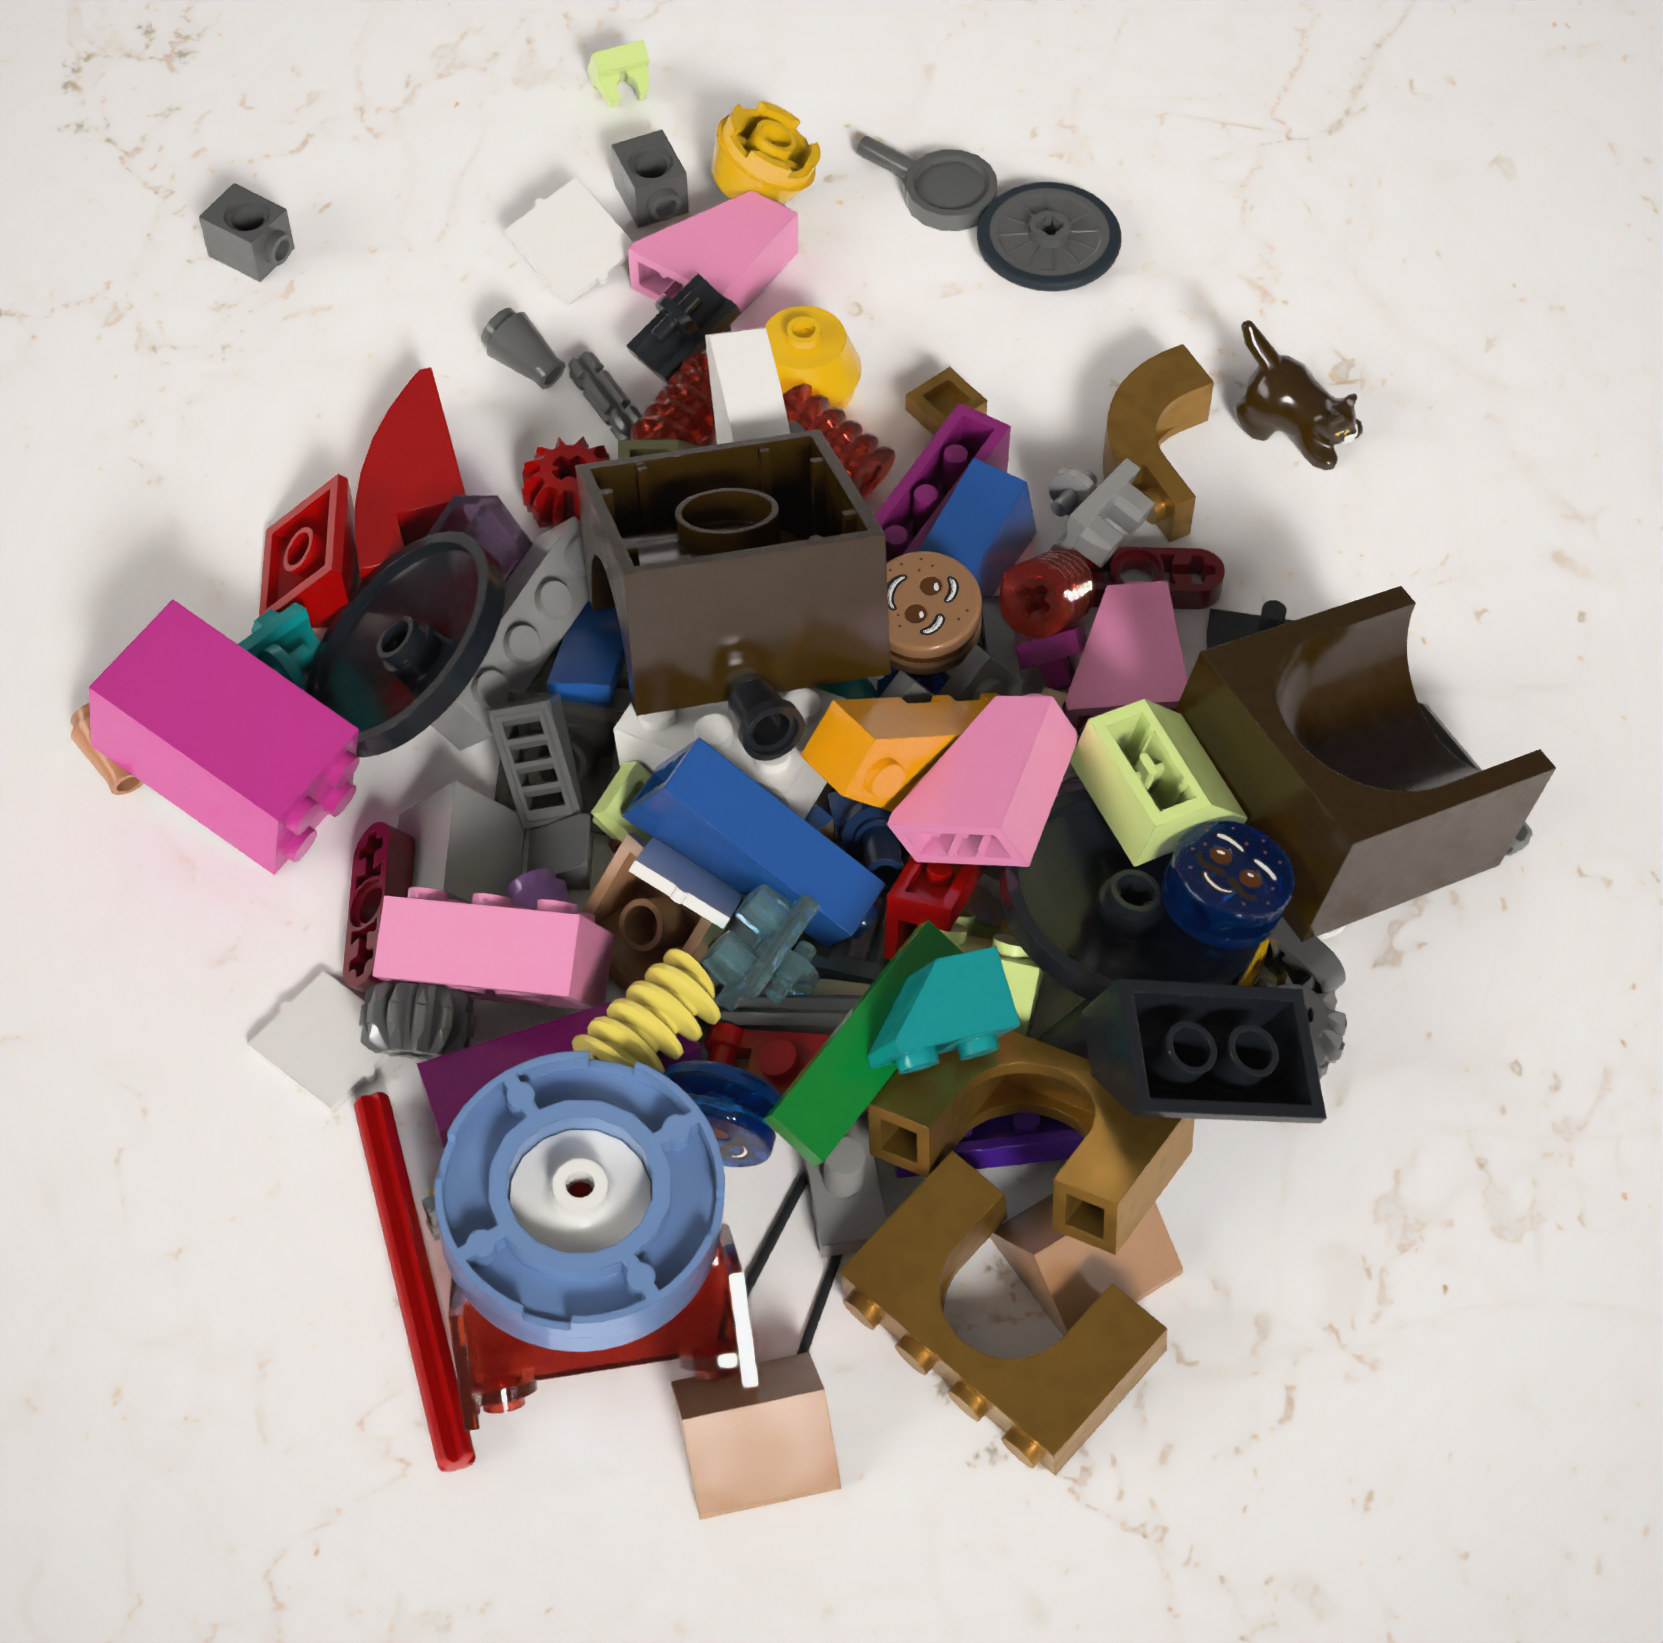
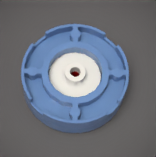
(580, 1201)

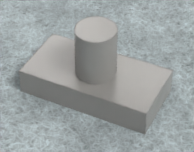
(846, 1194)

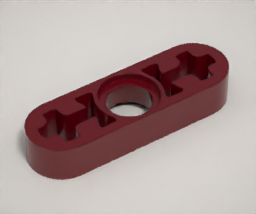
(1176, 561)
(379, 869)

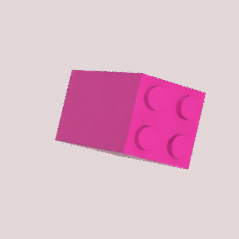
(224, 737)

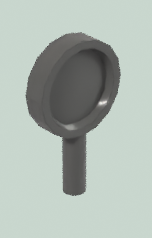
(942, 187)

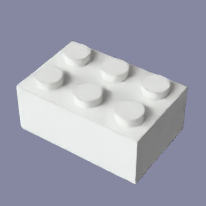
(662, 734)

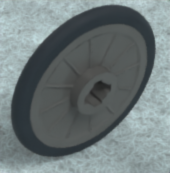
(1049, 236)

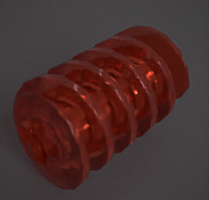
(681, 408)
(858, 453)
(1047, 593)

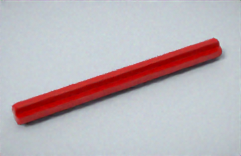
(414, 1283)

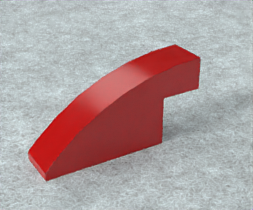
(405, 475)

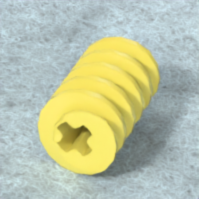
(654, 1015)

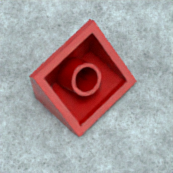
(312, 555)

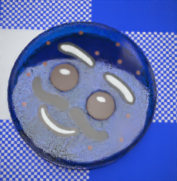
(1227, 884)
(733, 1106)

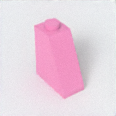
(731, 246)
(1129, 653)
(990, 787)

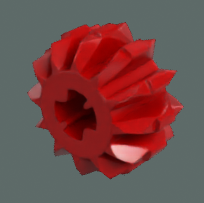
(551, 481)

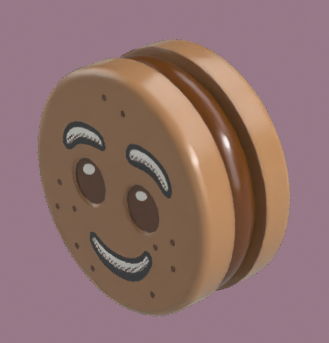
(931, 612)

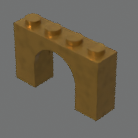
(1104, 1182)
(1041, 1400)

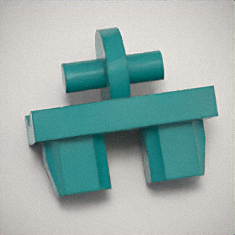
(284, 642)

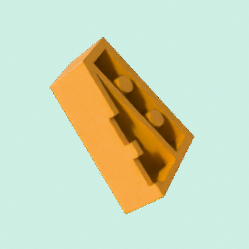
(885, 746)

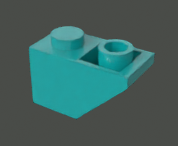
(947, 1007)

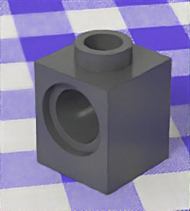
(650, 178)
(247, 232)

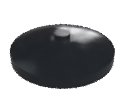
(409, 639)
(1098, 917)

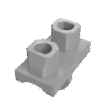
(1089, 506)

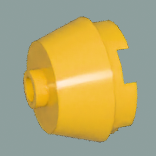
(763, 154)
(814, 350)

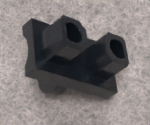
(682, 327)

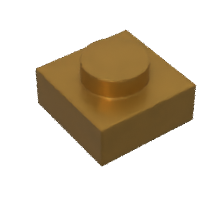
(938, 397)

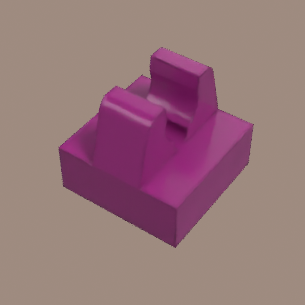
(1054, 655)

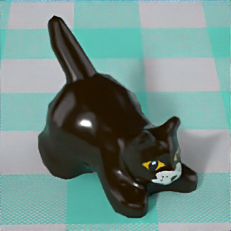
(1289, 399)

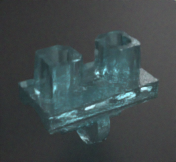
(748, 969)

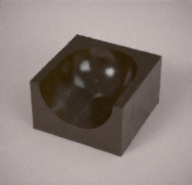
(736, 568)
(1344, 769)

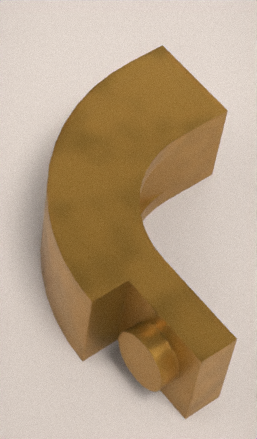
(1147, 409)

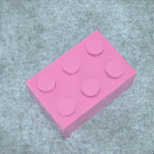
(495, 948)

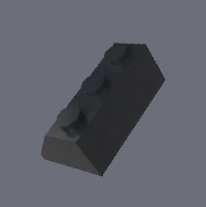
(1205, 1051)

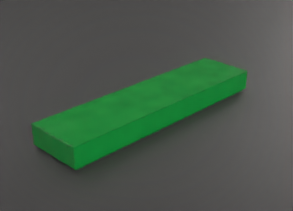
(838, 1078)

